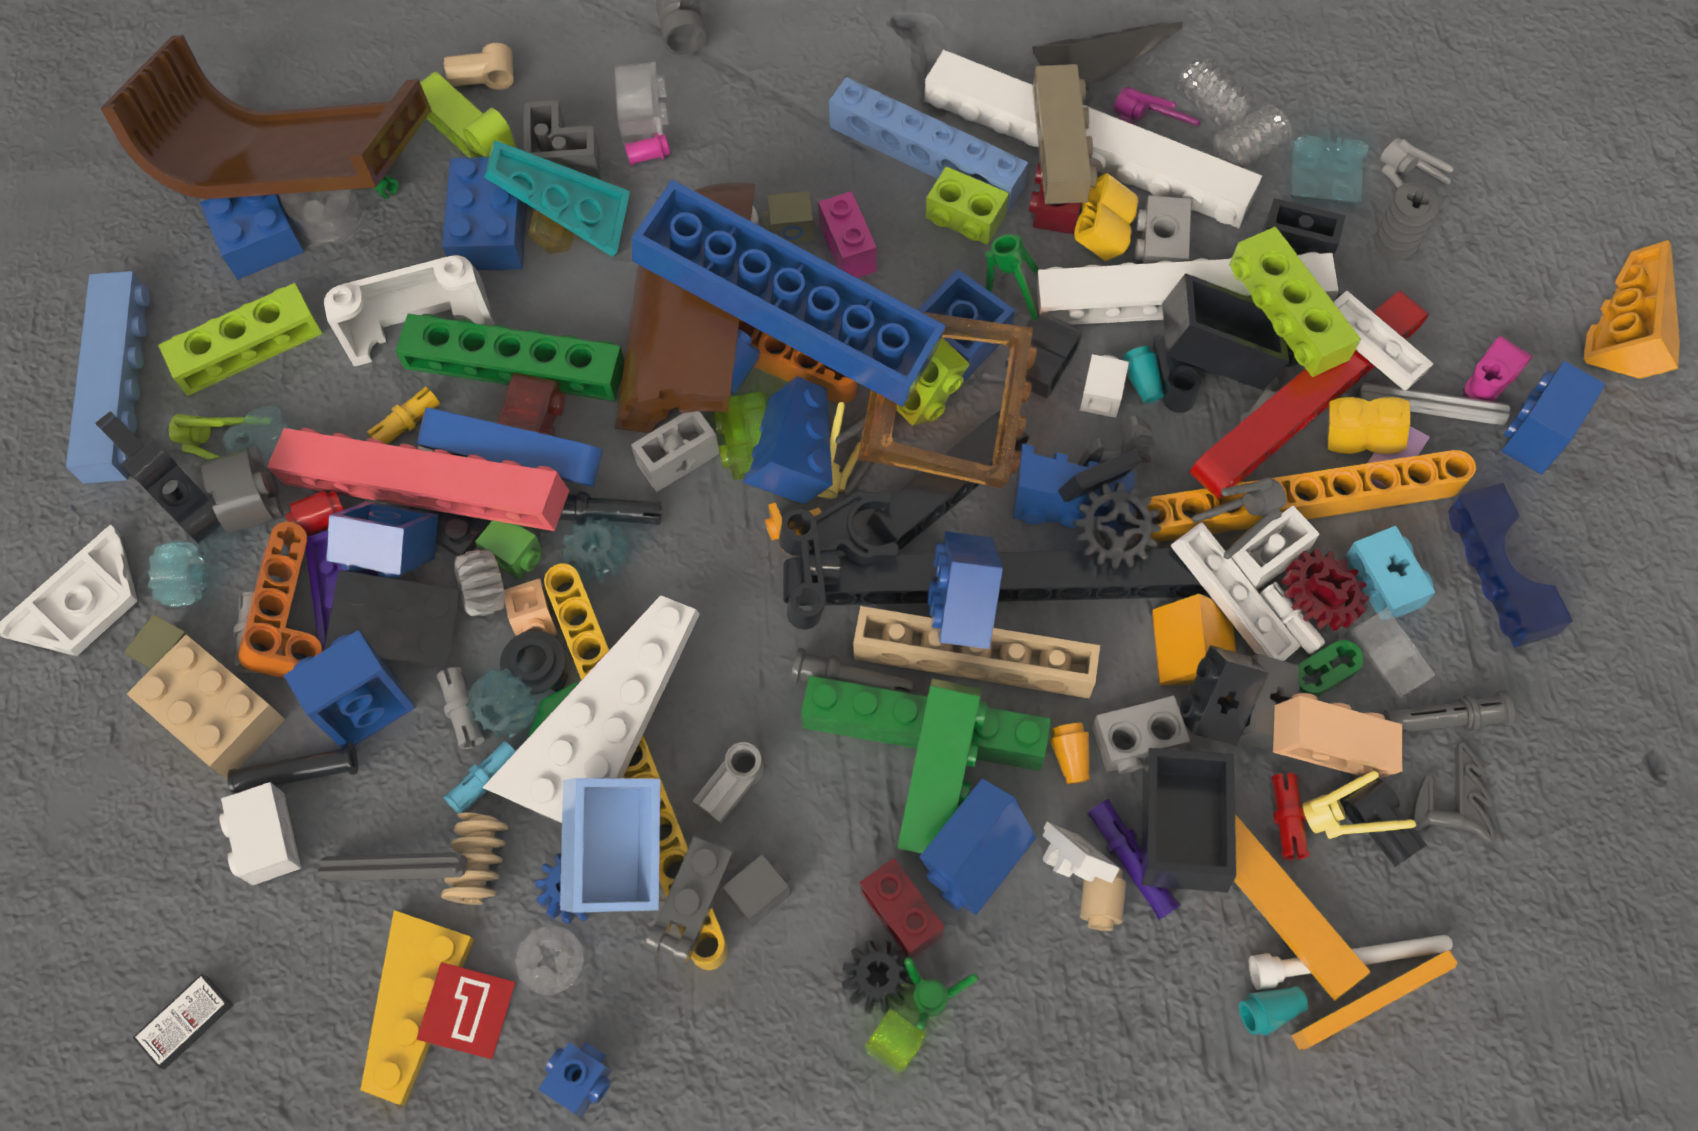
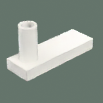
(1382, 344)

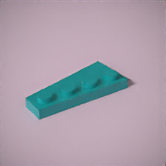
(566, 196)

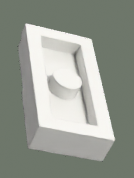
(1073, 854)

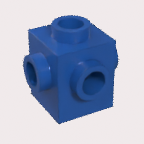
(561, 1082)

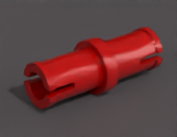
(1289, 816)

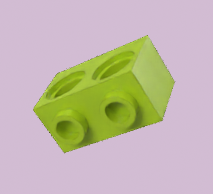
(969, 201)
(935, 385)

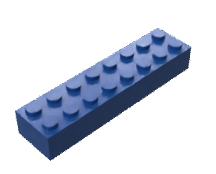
(786, 292)

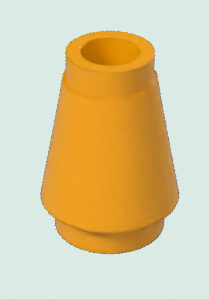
(1072, 752)

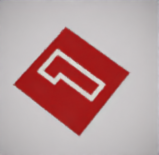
(466, 1010)

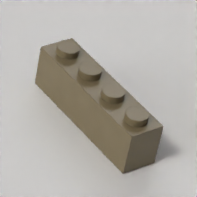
(1062, 134)

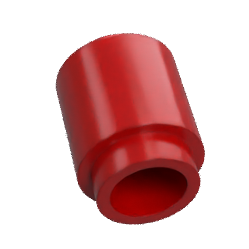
(314, 511)

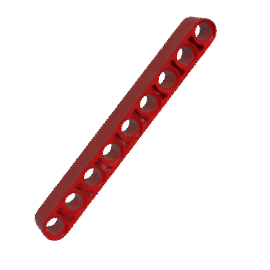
(1294, 407)

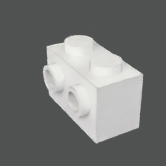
(1275, 547)
(259, 834)

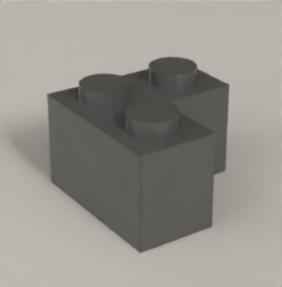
(550, 138)

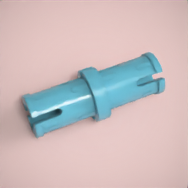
(471, 787)

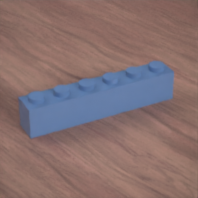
(107, 373)

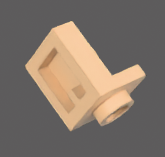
(529, 608)

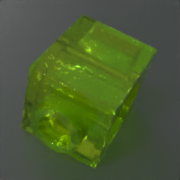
(895, 1043)

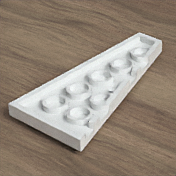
(602, 717)

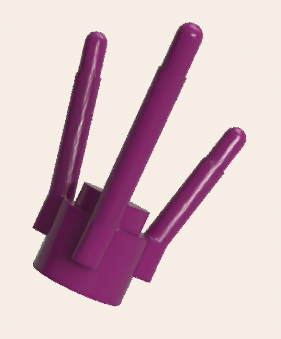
(1134, 105)

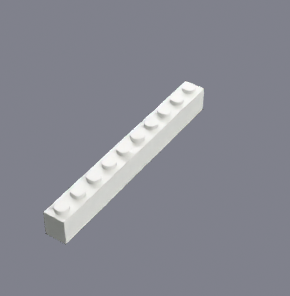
(1118, 147)

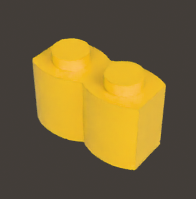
(1107, 218)
(1365, 425)

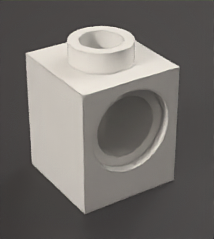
(1104, 385)

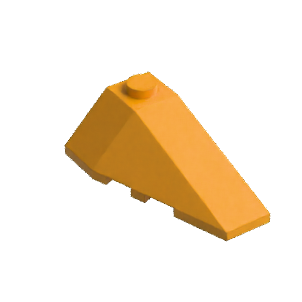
(1641, 320)

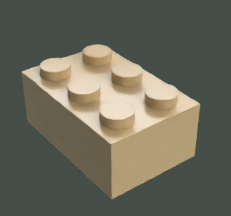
(206, 706)

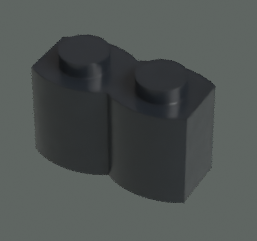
(1055, 347)

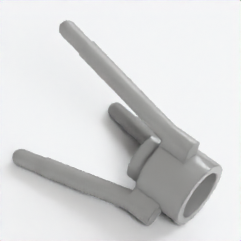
(1403, 157)

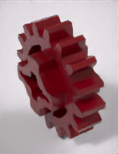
(1325, 589)

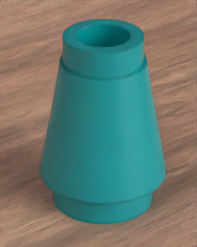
(1144, 373)
(1271, 1009)

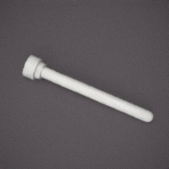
(1269, 970)

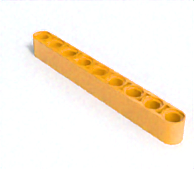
(1324, 500)

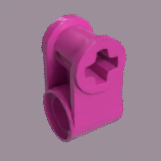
(1496, 370)

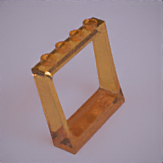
(877, 438)

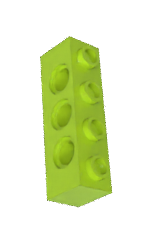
(1294, 302)
(239, 339)

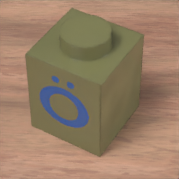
(790, 216)

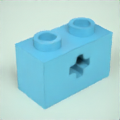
(1390, 572)

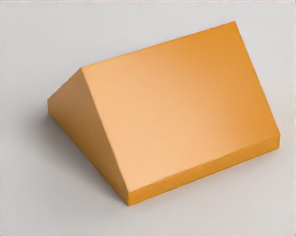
(1184, 636)

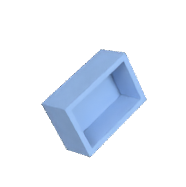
(610, 845)

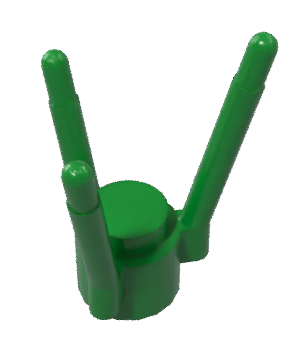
(1008, 255)
(931, 995)

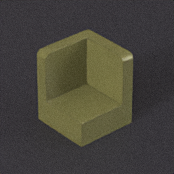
(154, 641)

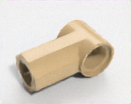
(490, 67)

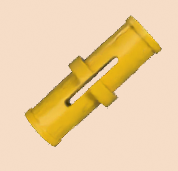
(404, 417)

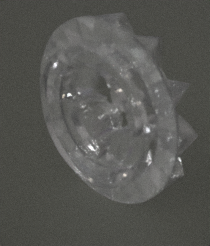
(568, 963)

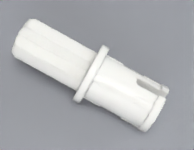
(1293, 620)

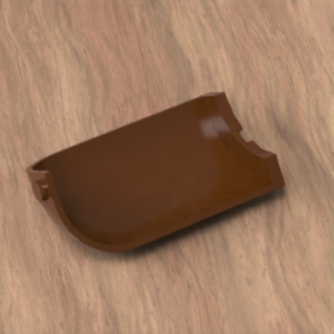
(677, 342)

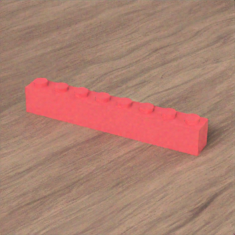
(420, 478)

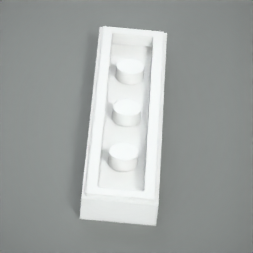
(1234, 594)

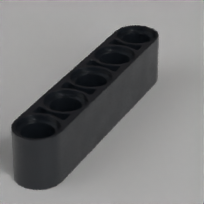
(933, 495)

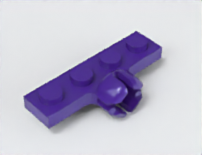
(323, 581)

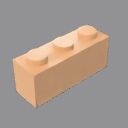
(1337, 736)

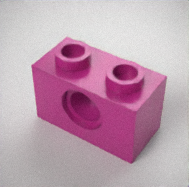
(847, 235)

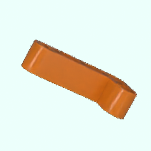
(789, 365)
(277, 597)

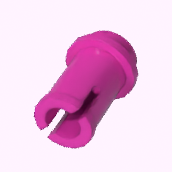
(648, 149)

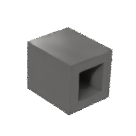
(758, 889)

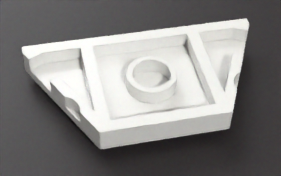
(77, 599)

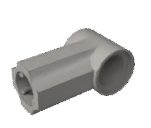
(728, 785)

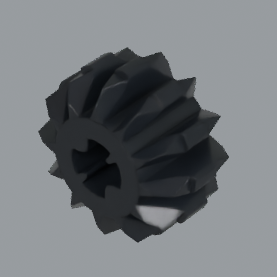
(877, 960)

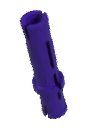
(1123, 844)

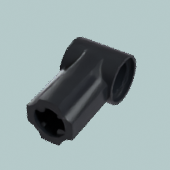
(1177, 375)
(1379, 803)

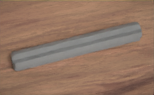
(1441, 404)

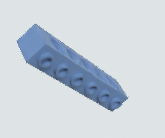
(922, 139)

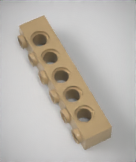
(1012, 659)

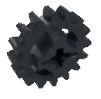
(1117, 509)

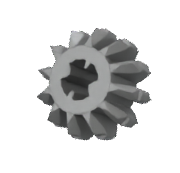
(479, 582)

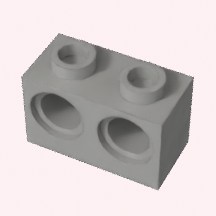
(1136, 726)

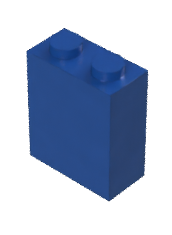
(977, 847)

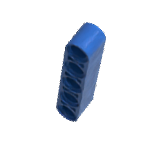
(499, 442)

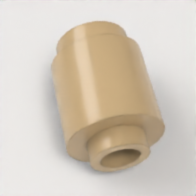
(1103, 902)

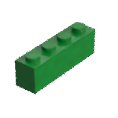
(941, 762)

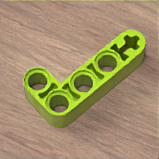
(462, 121)

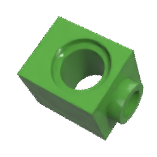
(513, 547)

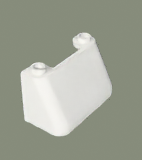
(365, 306)

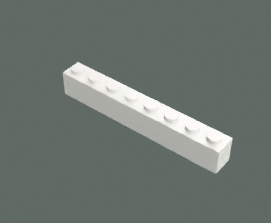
(1138, 290)

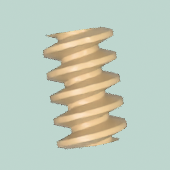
(477, 845)

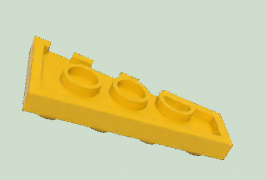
(406, 983)

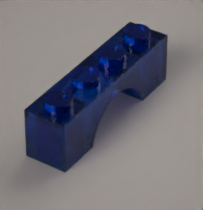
(1524, 607)

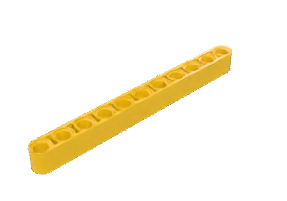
(590, 636)

